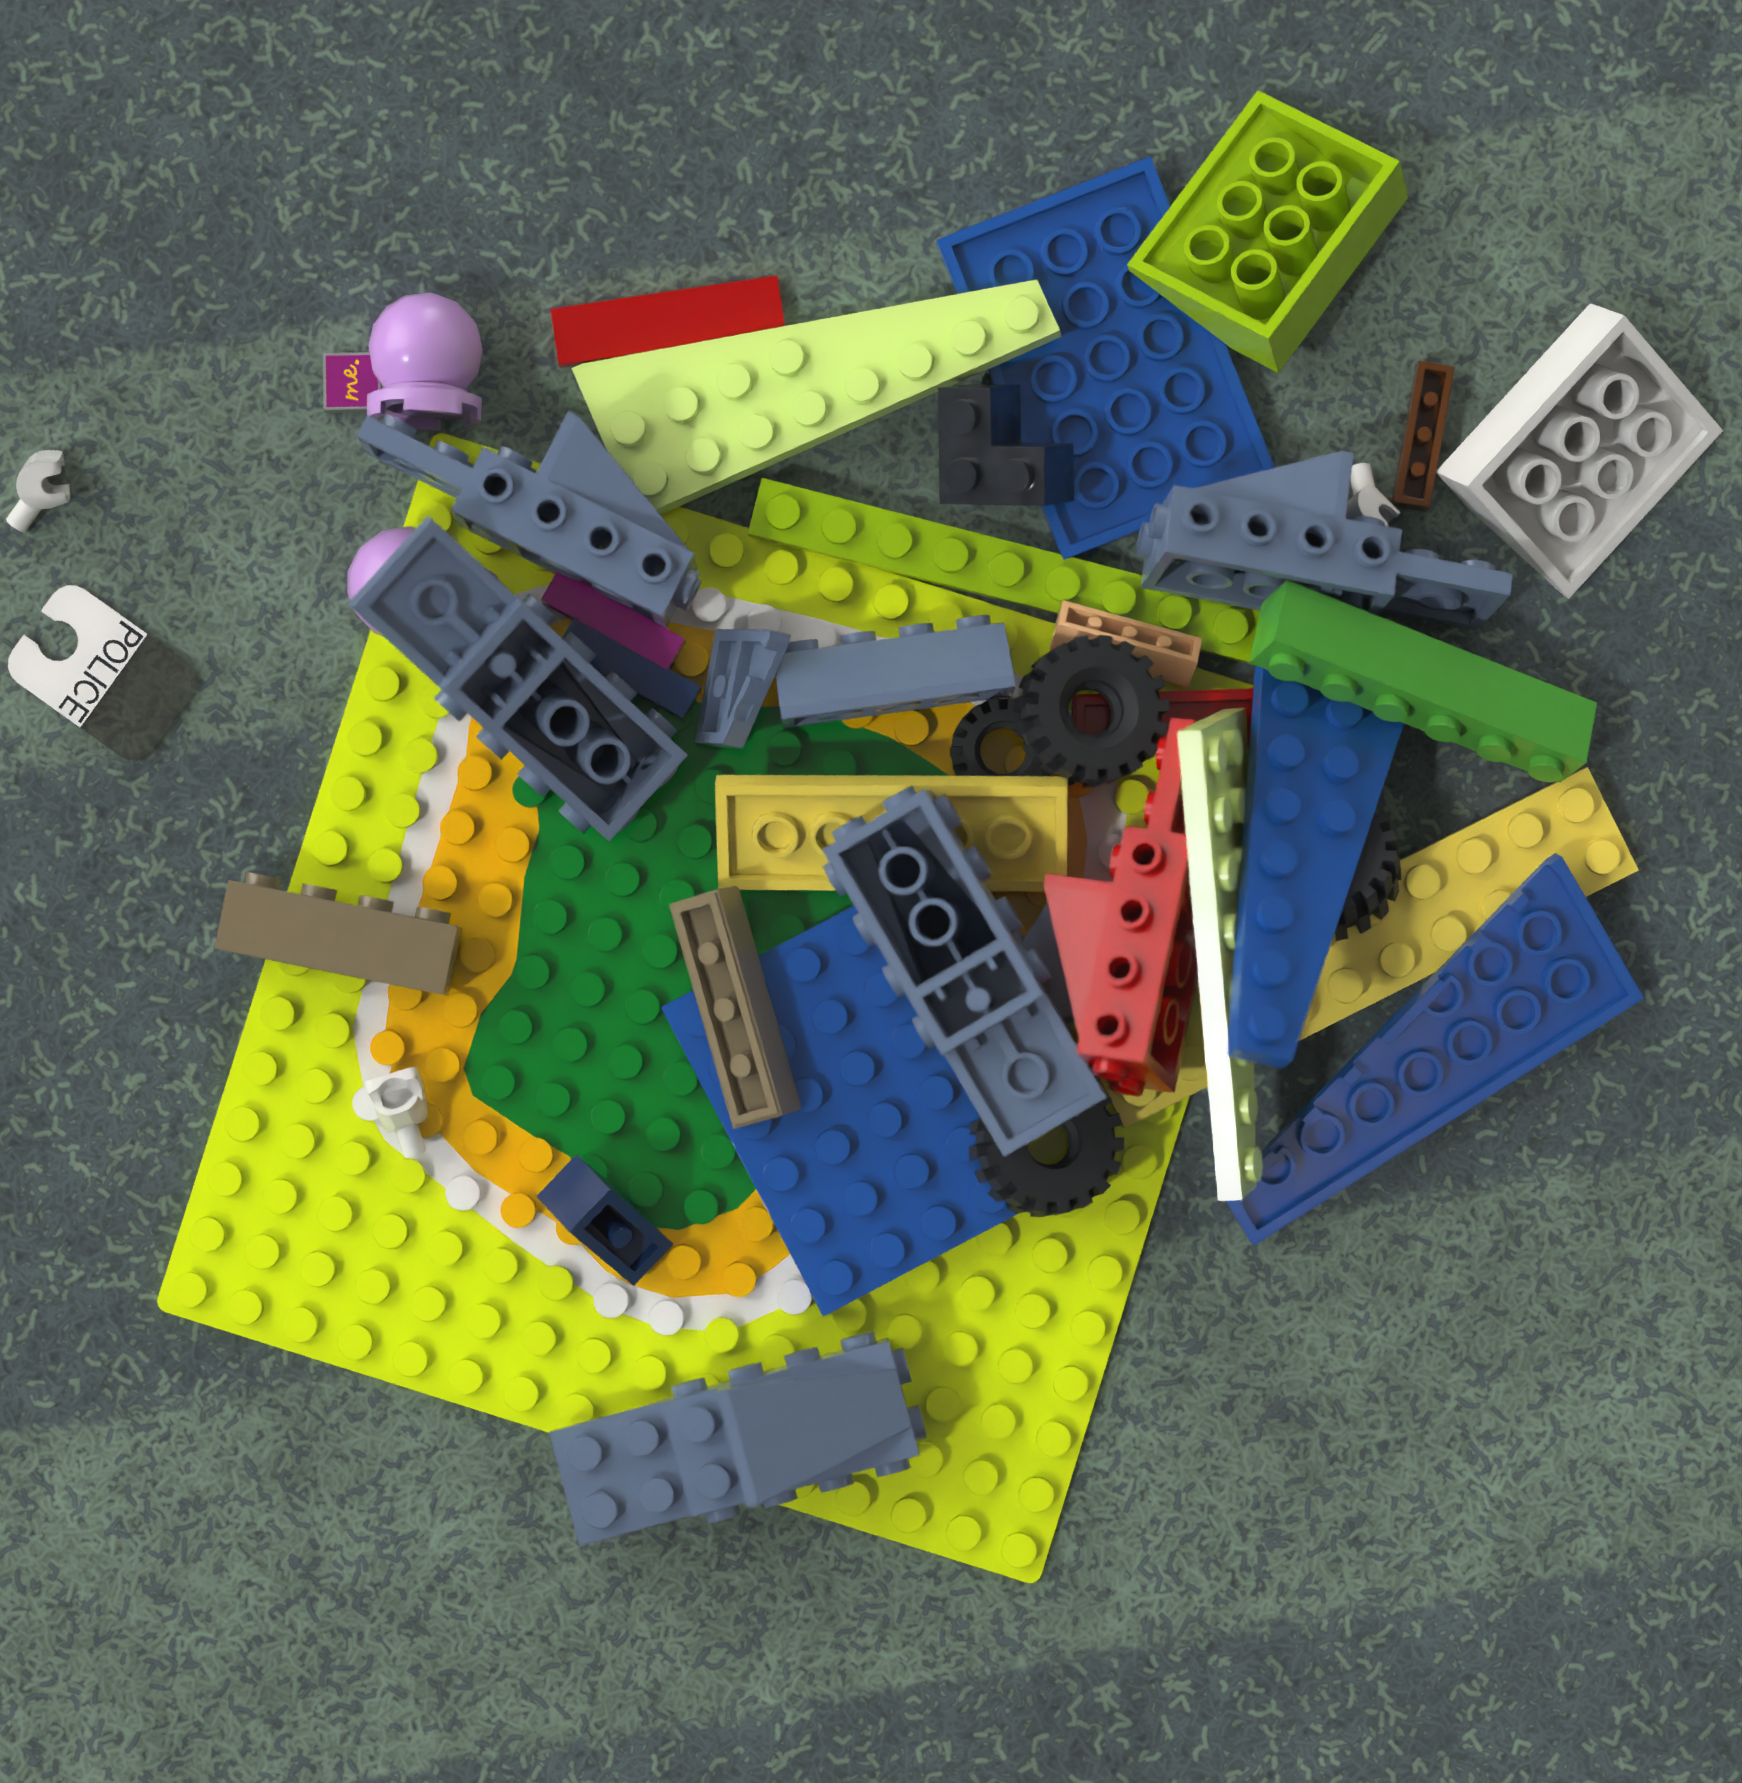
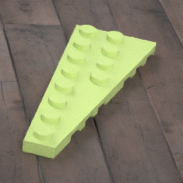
(742, 402)
(1214, 806)

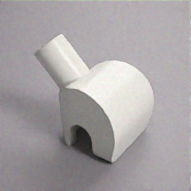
(35, 490)
(1368, 499)
(401, 1106)

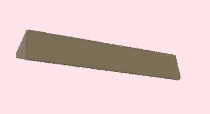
(735, 1006)

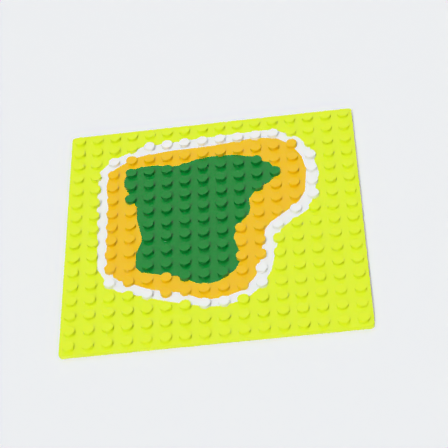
(448, 1261)

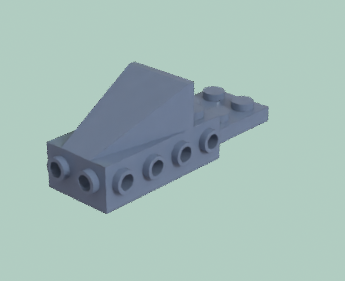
(574, 488)
(1296, 529)
(520, 681)
(962, 965)
(741, 1440)

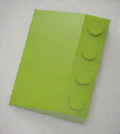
(1271, 229)

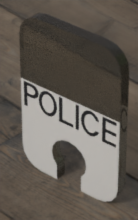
(115, 684)

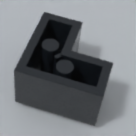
(985, 456)

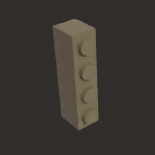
(339, 936)

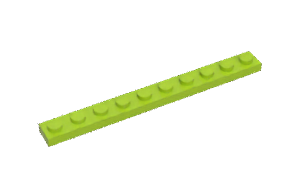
(987, 565)

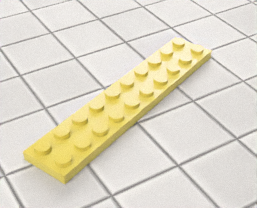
(1440, 903)

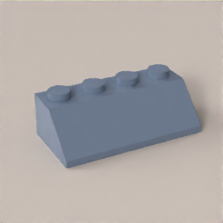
(894, 673)

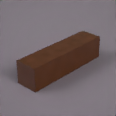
(1422, 436)

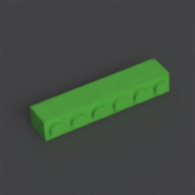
(1423, 683)

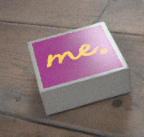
(347, 381)

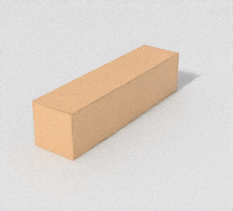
(1171, 651)

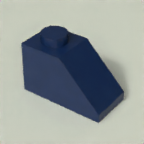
(604, 1220)

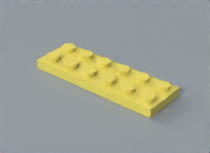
(778, 824)

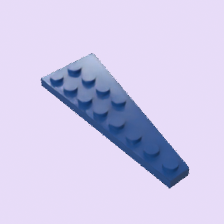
(1306, 819)
(1490, 1014)

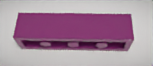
(613, 620)

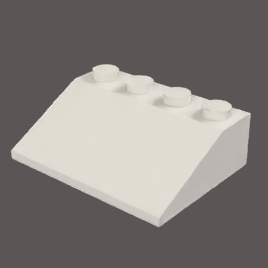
(1580, 448)

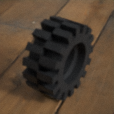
(972, 730)

